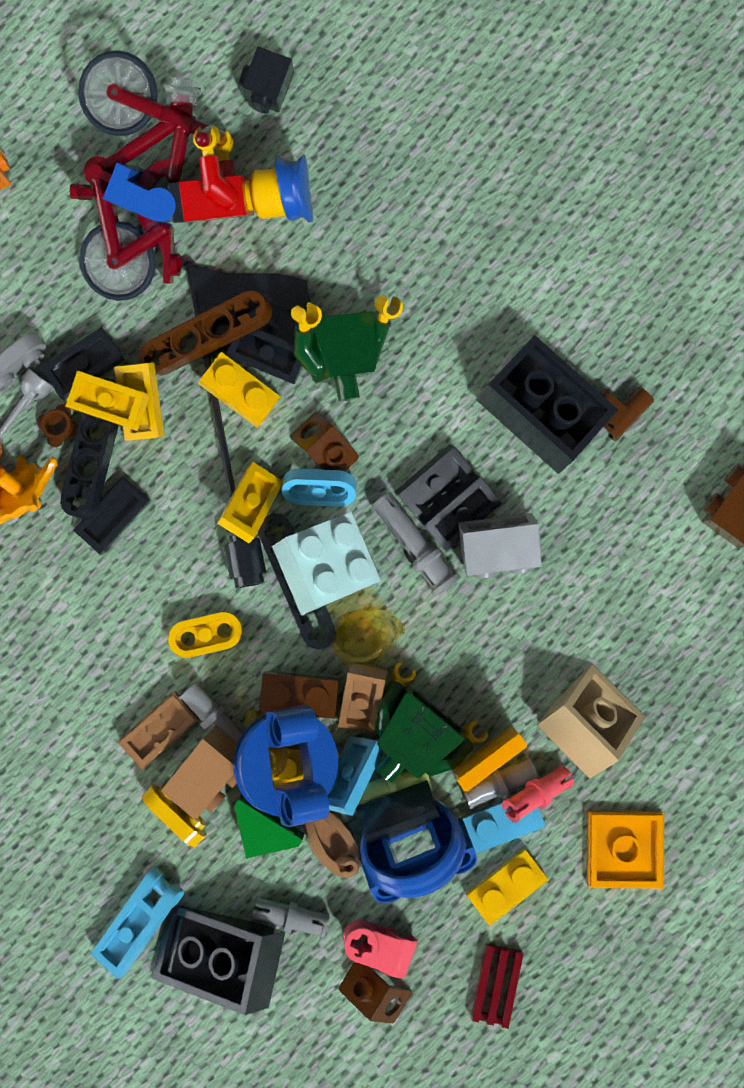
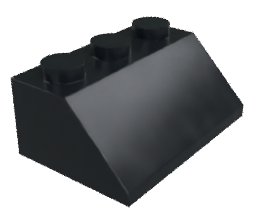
(547, 404)

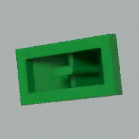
(263, 832)

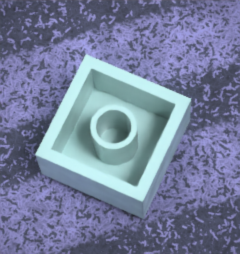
(326, 563)

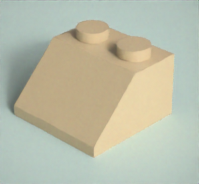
(592, 722)

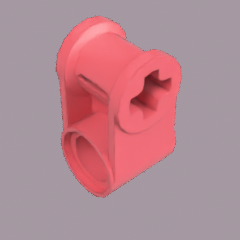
(384, 950)

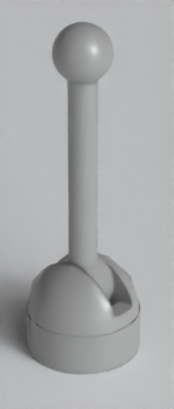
(33, 388)

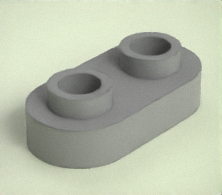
(23, 353)

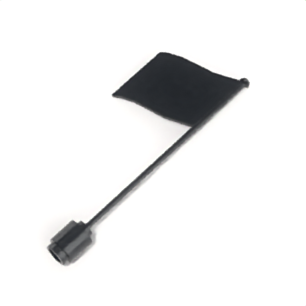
(207, 291)

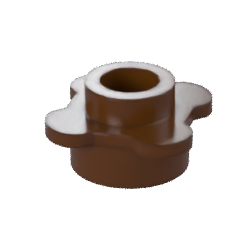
(48, 422)

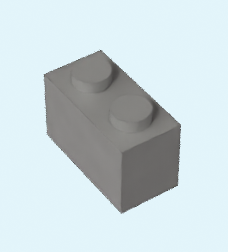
(500, 545)

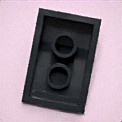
(219, 958)

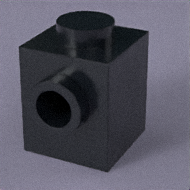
(266, 80)

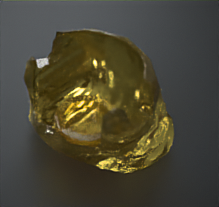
(366, 635)

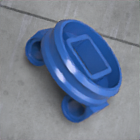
(297, 800)
(422, 872)

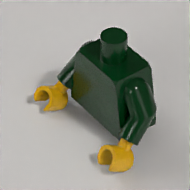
(342, 345)

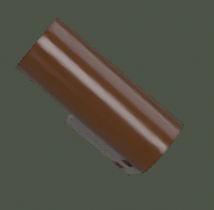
(627, 411)

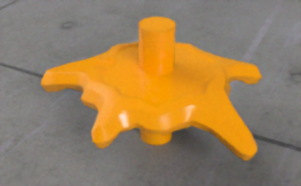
(23, 487)

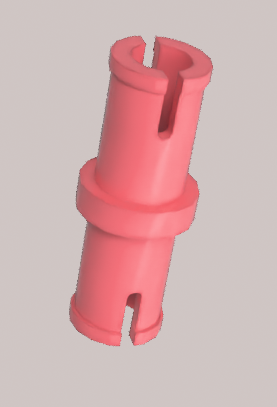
(537, 793)

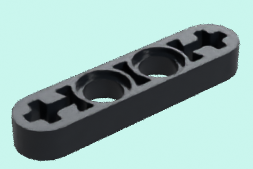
(84, 448)
(306, 627)

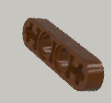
(203, 328)

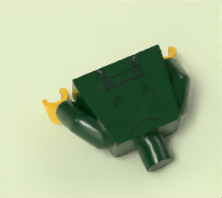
(418, 733)

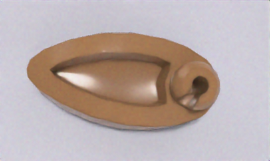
(334, 845)

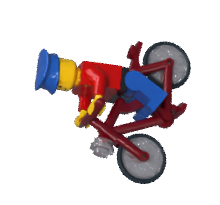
(120, 99)

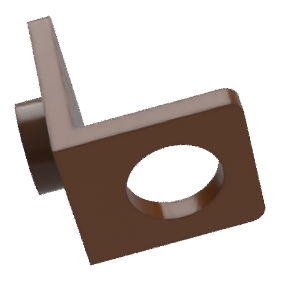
(326, 446)
(372, 994)

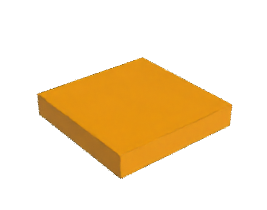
(489, 758)
(625, 849)

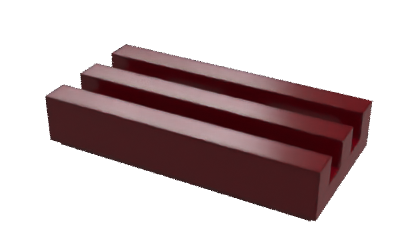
(491, 1017)

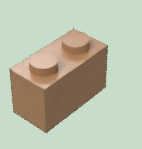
(204, 774)

